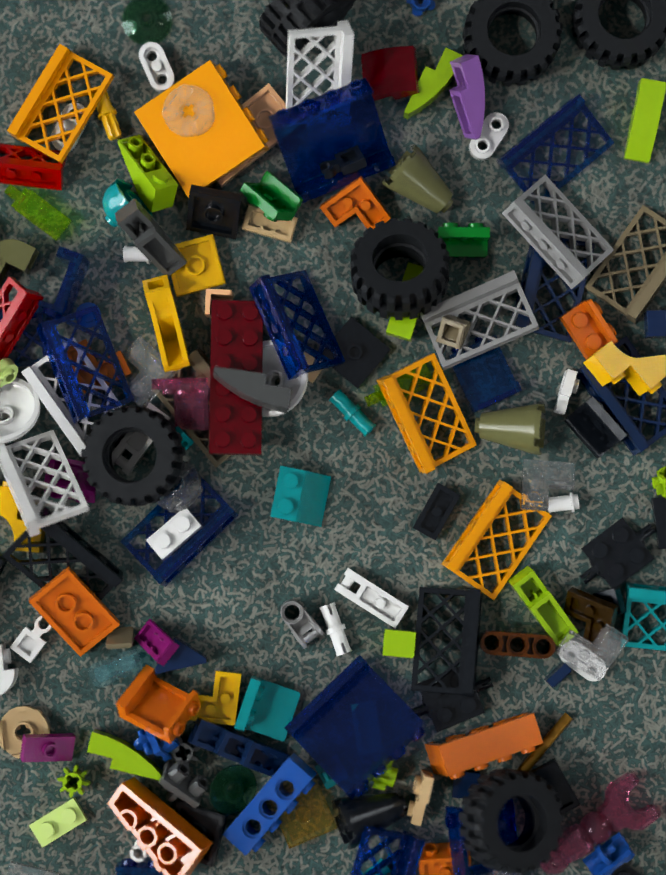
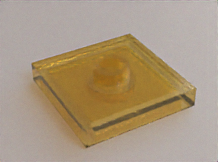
(308, 819)

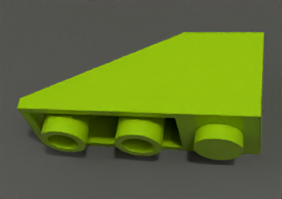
(149, 175)

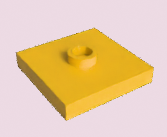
(202, 266)

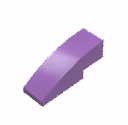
(469, 94)

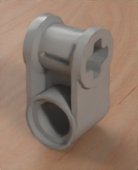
(301, 624)

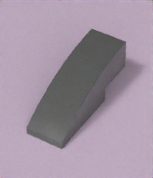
(150, 237)
(254, 389)

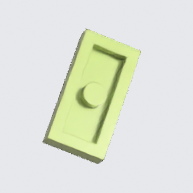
(58, 822)

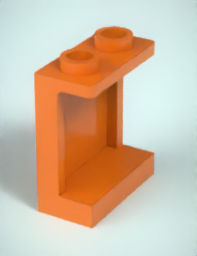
(157, 705)

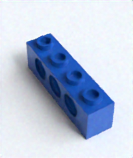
(240, 831)

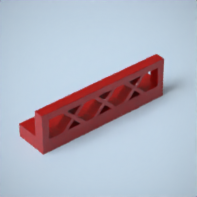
(30, 172)
(15, 313)

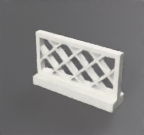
(340, 68)
(55, 404)
(22, 493)

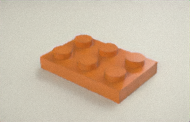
(74, 611)

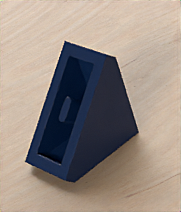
(183, 657)

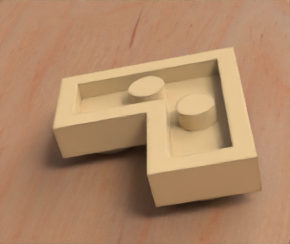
(422, 788)

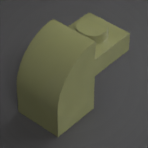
(17, 255)

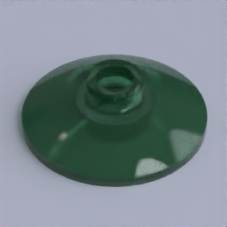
(151, 31)
(238, 795)

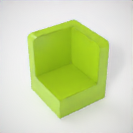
(399, 643)

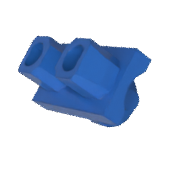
(153, 744)
(609, 855)

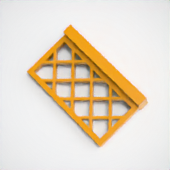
(41, 96)
(407, 423)
(478, 527)

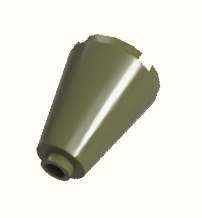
(419, 182)
(514, 427)

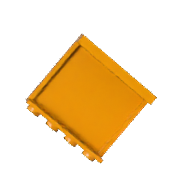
(219, 150)

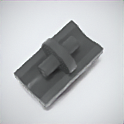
(181, 785)

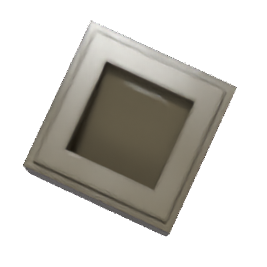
(453, 331)
(120, 638)

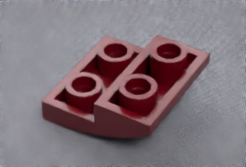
(391, 72)

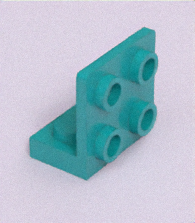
(267, 708)

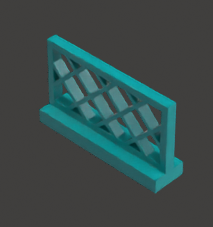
(644, 594)

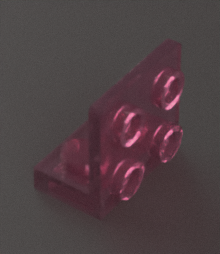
(189, 400)

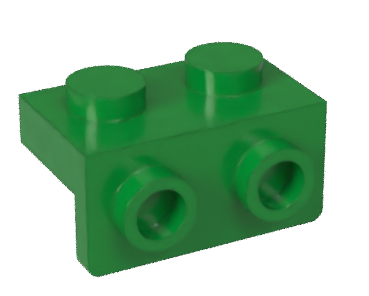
(272, 197)
(465, 241)

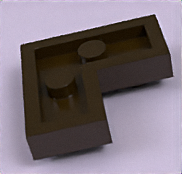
(591, 610)

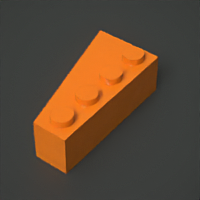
(484, 746)
(159, 829)

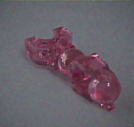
(598, 825)

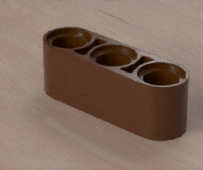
(529, 644)

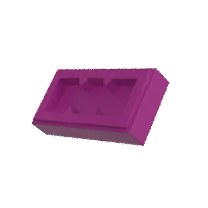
(156, 642)
(47, 747)

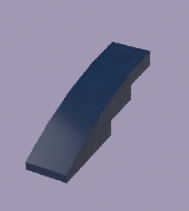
(237, 747)

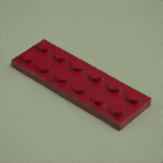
(237, 345)

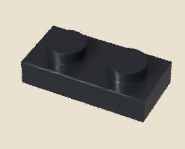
(436, 511)

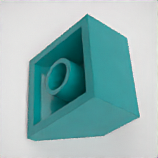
(300, 496)

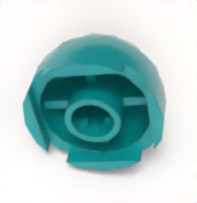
(116, 197)

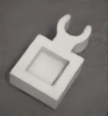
(568, 385)
(30, 641)

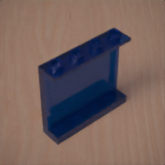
(326, 127)
(356, 728)

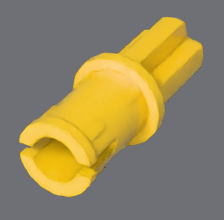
(107, 115)

